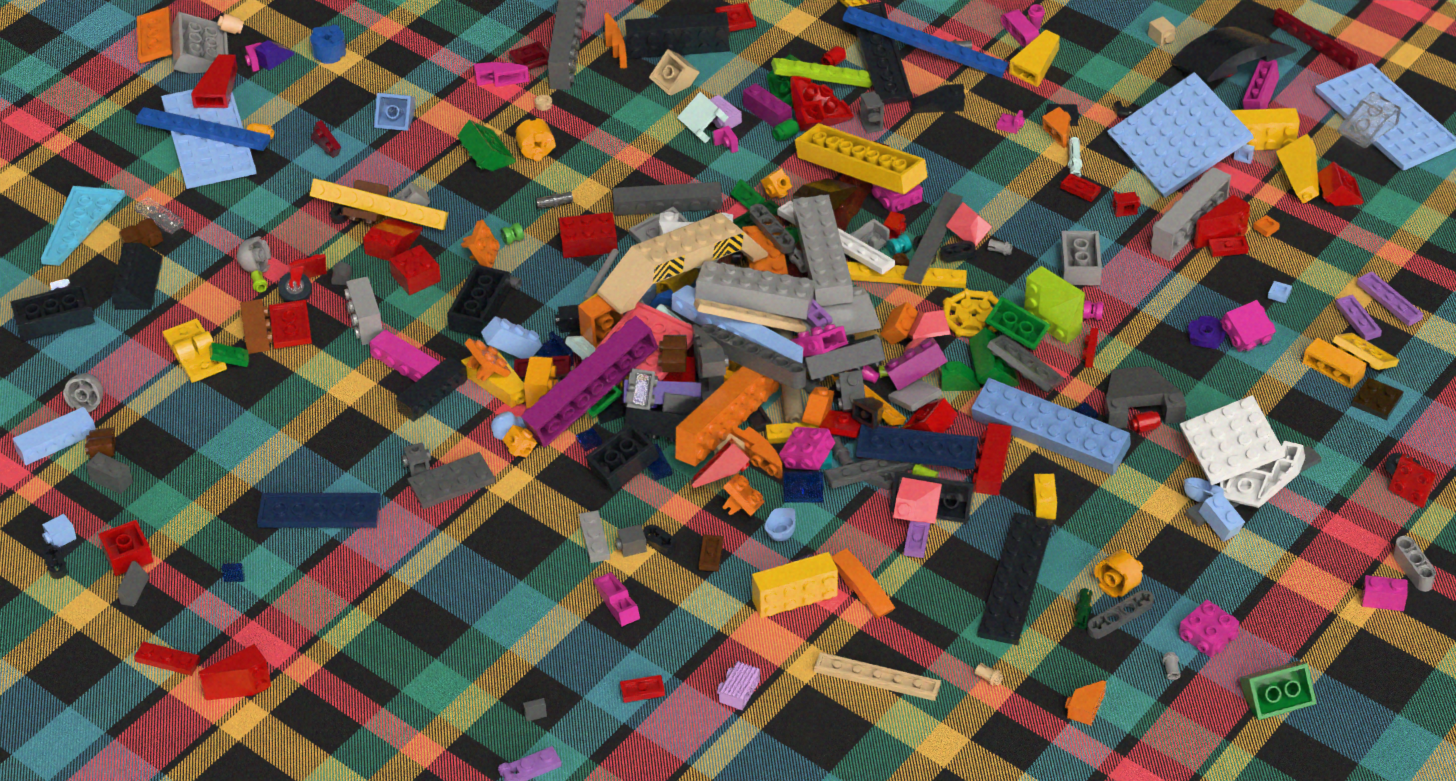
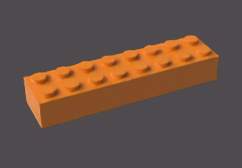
(721, 414)

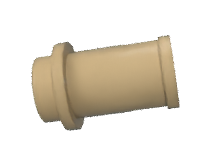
(991, 675)

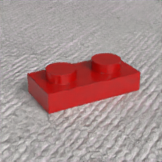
(1080, 187)
(1228, 246)
(1089, 352)
(642, 688)

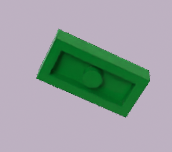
(746, 194)
(229, 354)

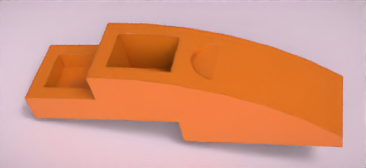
(760, 451)

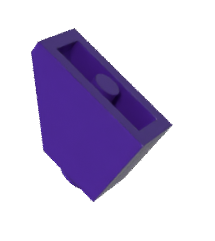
(272, 54)

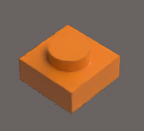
(1266, 226)

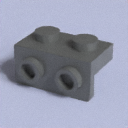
(851, 388)

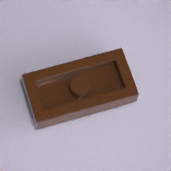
(711, 552)

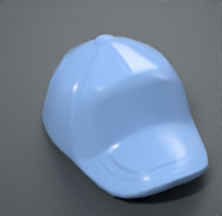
(503, 422)
(1200, 489)
(781, 524)

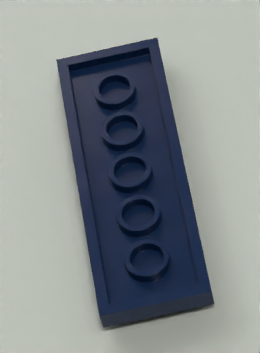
(917, 447)
(319, 510)

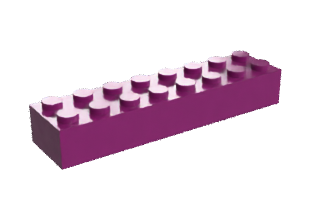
(589, 381)

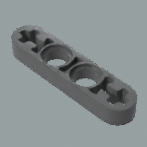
(768, 230)
(1118, 612)

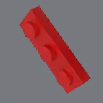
(167, 658)

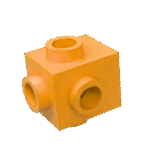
(776, 184)
(519, 441)

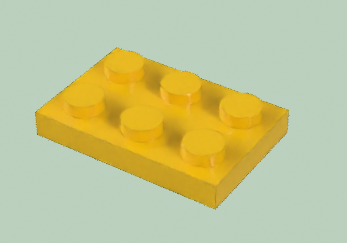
(1365, 351)

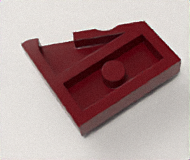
(325, 139)

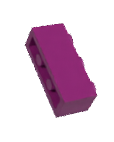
(766, 105)
(915, 363)

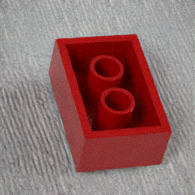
(587, 234)

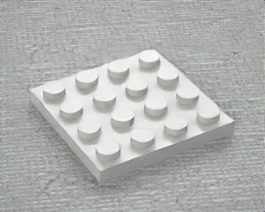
(1232, 440)

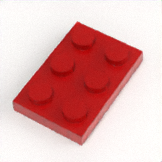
(290, 324)

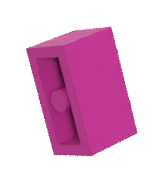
(1384, 593)

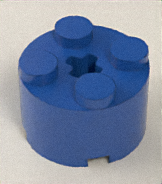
(328, 44)

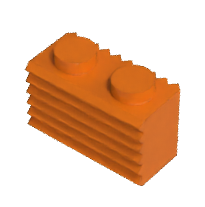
(899, 323)

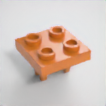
(482, 245)
(487, 358)
(742, 495)

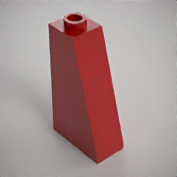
(216, 84)

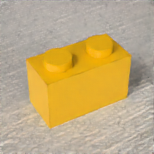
(1045, 496)

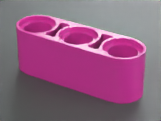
(1019, 27)

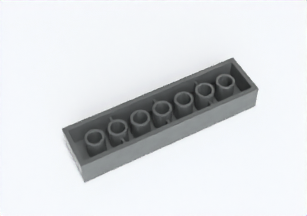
(566, 43)

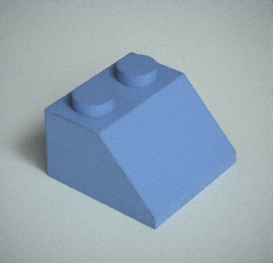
(394, 111)

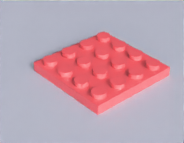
(661, 325)

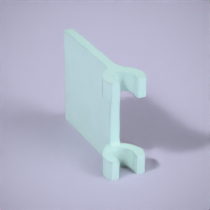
(700, 114)

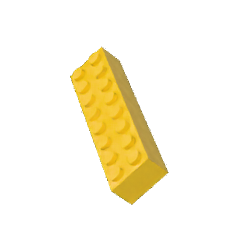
(861, 158)

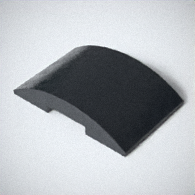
(1223, 49)

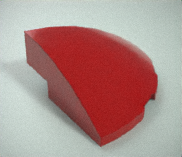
(816, 104)

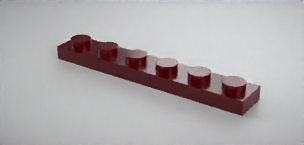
(1315, 39)

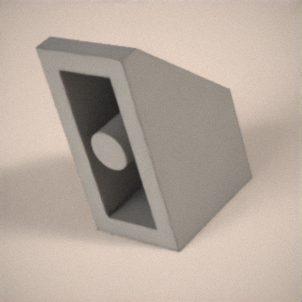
(414, 194)

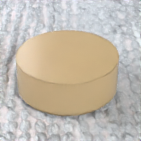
(543, 102)

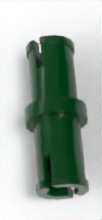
(1083, 608)

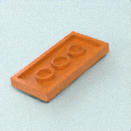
(154, 35)

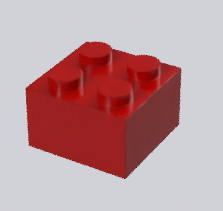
(415, 270)
(125, 545)

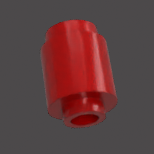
(834, 56)
(1145, 421)

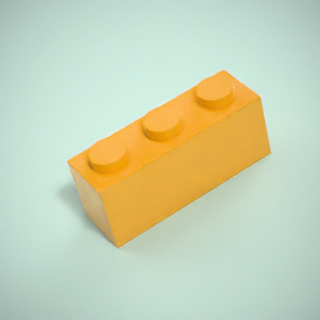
(1334, 363)

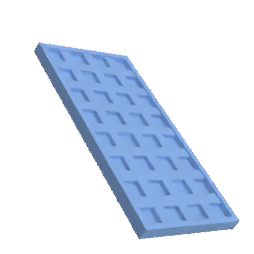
(1414, 137)
(204, 159)

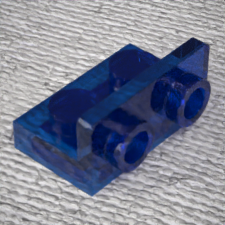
(554, 347)
(803, 487)

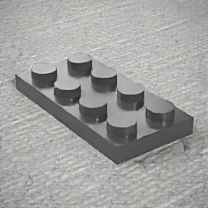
(1025, 362)
(451, 480)

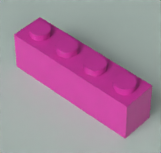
(1261, 85)
(401, 356)

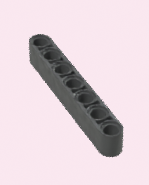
(758, 357)

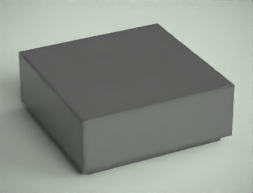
(535, 709)

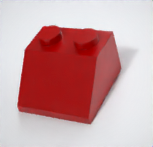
(1339, 186)
(932, 417)

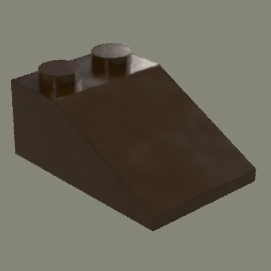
(837, 191)

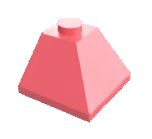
(917, 500)

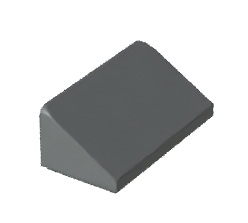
(132, 584)

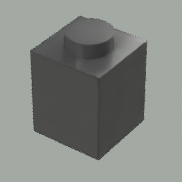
(631, 541)

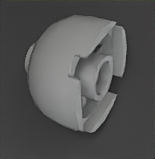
(254, 255)
(83, 391)

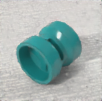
(899, 245)

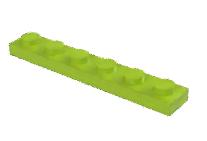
(821, 72)

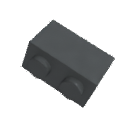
(109, 473)

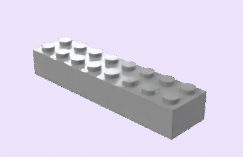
(823, 250)

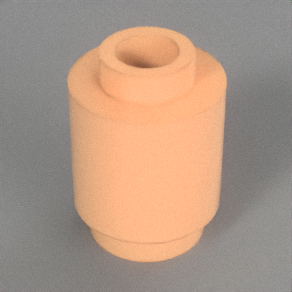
(230, 24)

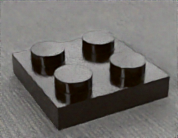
(1377, 398)

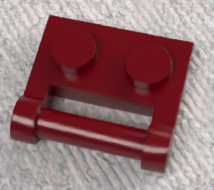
(530, 53)

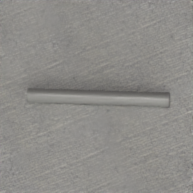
(598, 279)

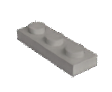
(594, 536)

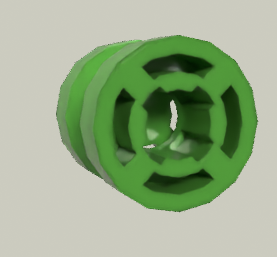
(512, 233)

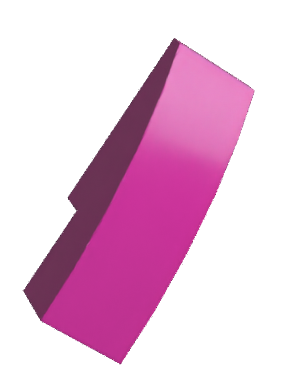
(500, 73)
(617, 599)

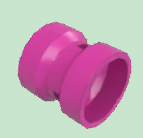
(1097, 310)

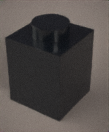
(568, 318)

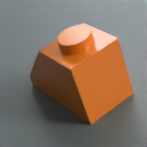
(1057, 125)
(818, 405)
(1086, 702)

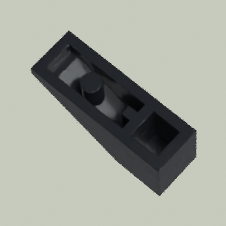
(943, 99)

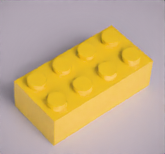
(1270, 127)
(794, 584)

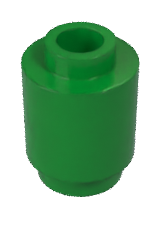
(785, 130)

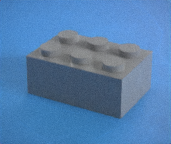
(1081, 257)
(363, 309)

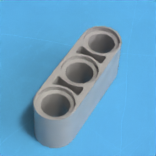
(1414, 563)

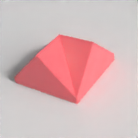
(968, 224)
(929, 325)

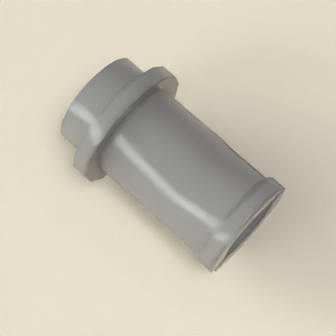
(1000, 247)
(1170, 661)

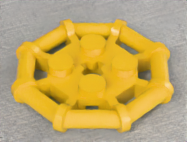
(963, 312)

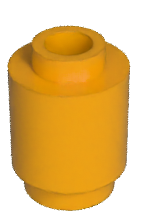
(262, 128)

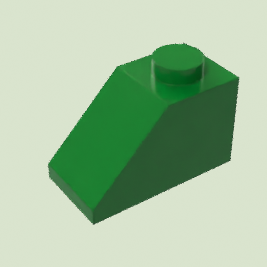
(958, 377)

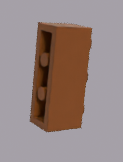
(256, 326)

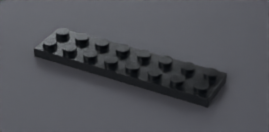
(883, 60)
(1015, 579)

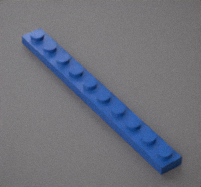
(925, 41)

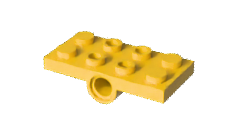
(191, 348)

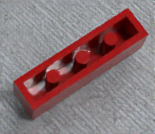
(993, 459)

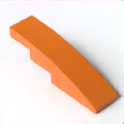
(615, 39)
(863, 583)

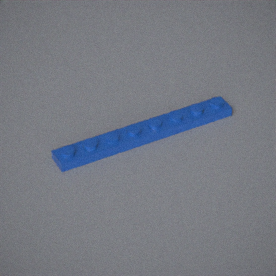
(203, 129)

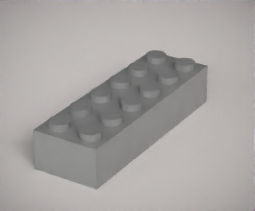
(1180, 222)
(755, 289)

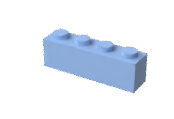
(53, 435)

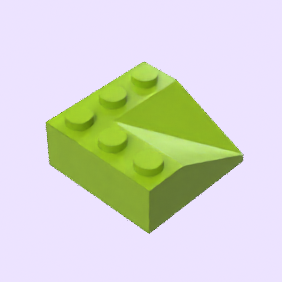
(1055, 303)

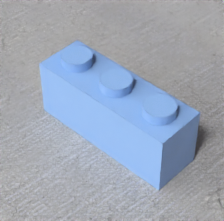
(511, 338)

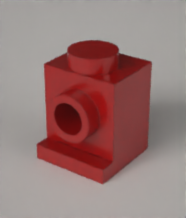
(1125, 203)
(896, 224)

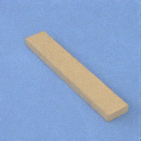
(749, 315)
(877, 676)

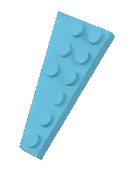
(79, 217)

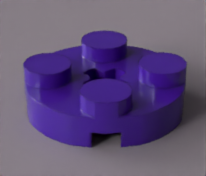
(1197, 333)

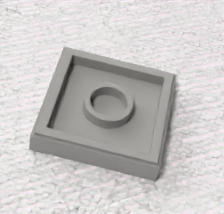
(915, 395)

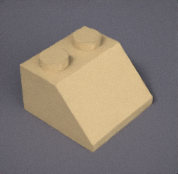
(673, 73)

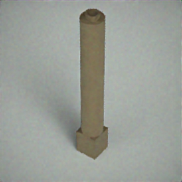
(791, 397)

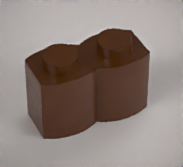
(143, 232)
(673, 353)
(101, 441)

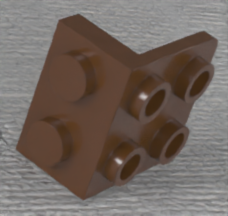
(356, 213)

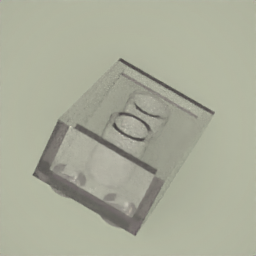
(1370, 120)

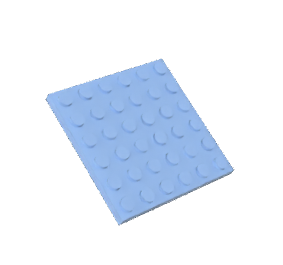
(1180, 134)

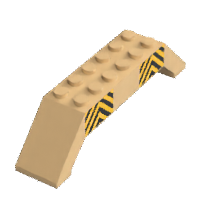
(674, 254)

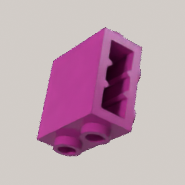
(895, 201)
(1248, 326)
(821, 340)
(807, 448)
(1209, 628)

